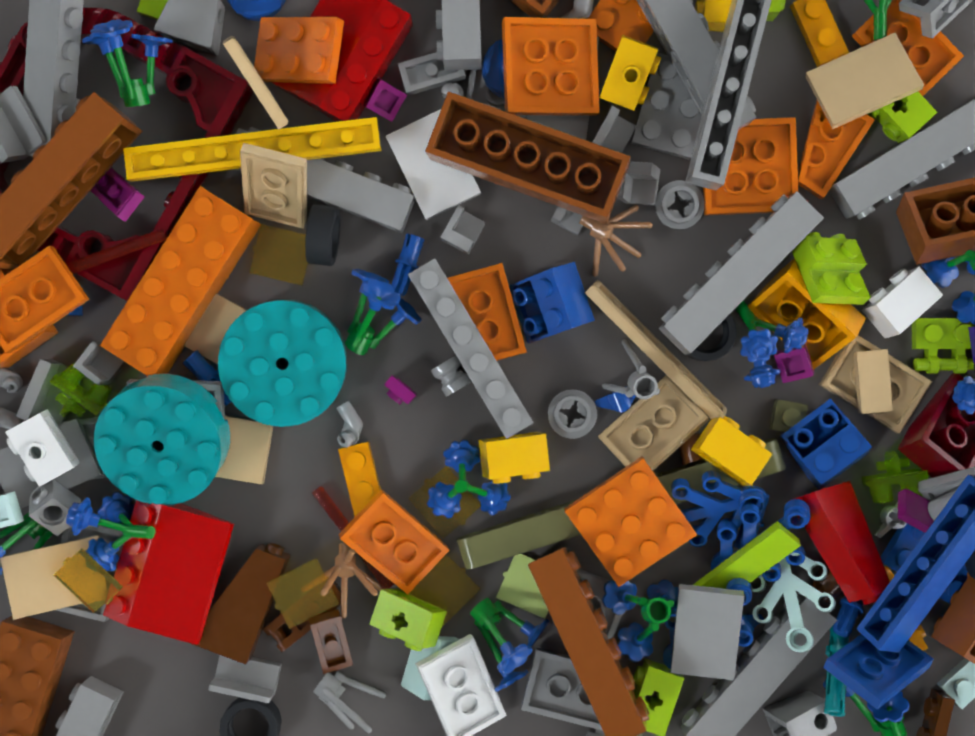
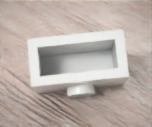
(901, 302)
(42, 448)

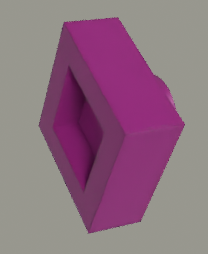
(385, 100)
(794, 365)
(399, 390)

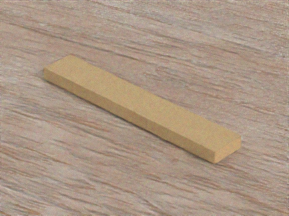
(655, 350)

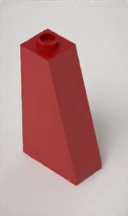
(846, 542)

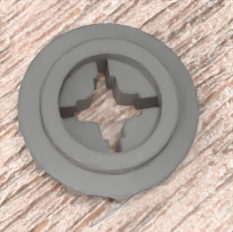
(685, 192)
(578, 427)

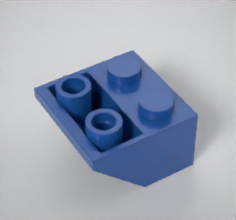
(551, 302)
(825, 444)

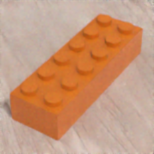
(180, 284)

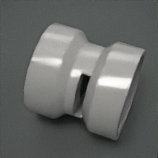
(451, 376)

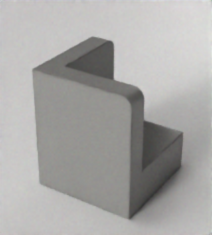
(640, 184)
(462, 230)
(99, 364)

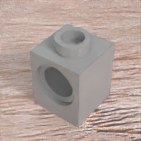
(50, 506)

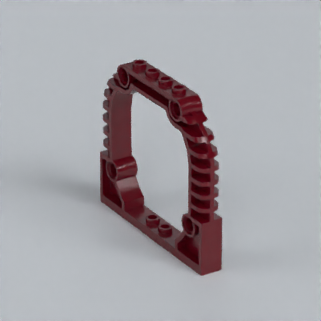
(217, 103)

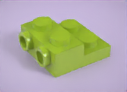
(832, 269)

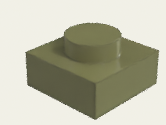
(786, 415)

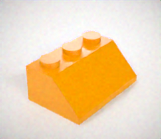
(828, 324)

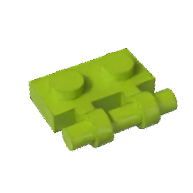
(941, 334)

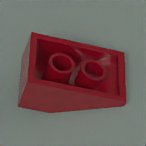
(941, 434)

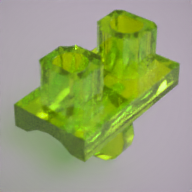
(68, 382)
(881, 483)

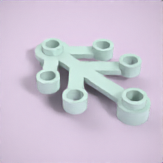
(787, 586)

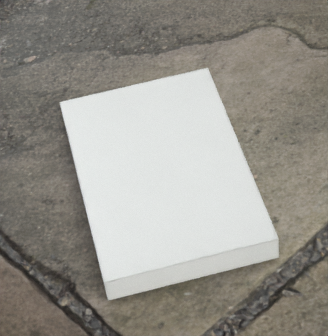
(432, 183)
(461, 688)

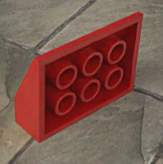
(368, 45)
(172, 575)

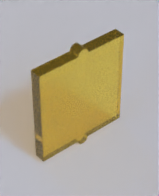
(280, 255)
(440, 523)
(88, 580)
(446, 587)
(299, 593)

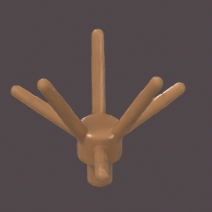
(603, 232)
(346, 567)

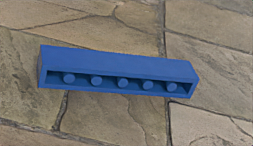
(924, 573)

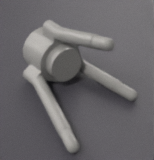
(639, 382)
(330, 690)

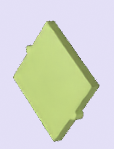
(520, 587)

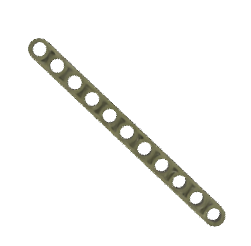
(554, 525)

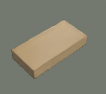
(873, 381)

